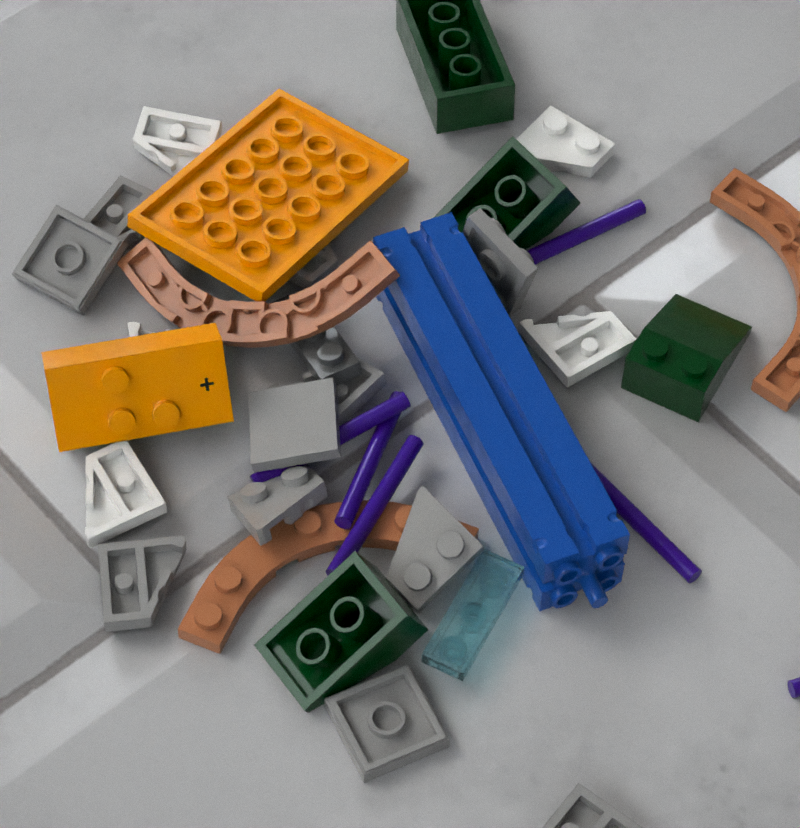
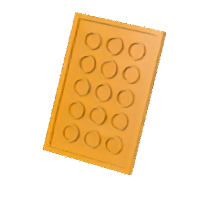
(268, 195)

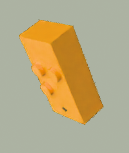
(138, 386)

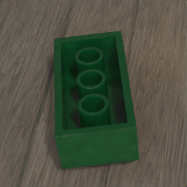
(456, 63)

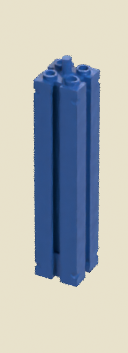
(502, 417)

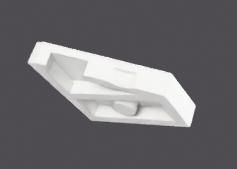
(173, 137)
(566, 144)
(578, 344)
(118, 493)

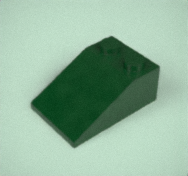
(516, 194)
(683, 356)
(340, 633)

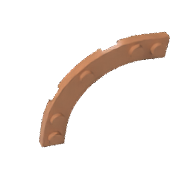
(780, 226)
(258, 322)
(252, 566)

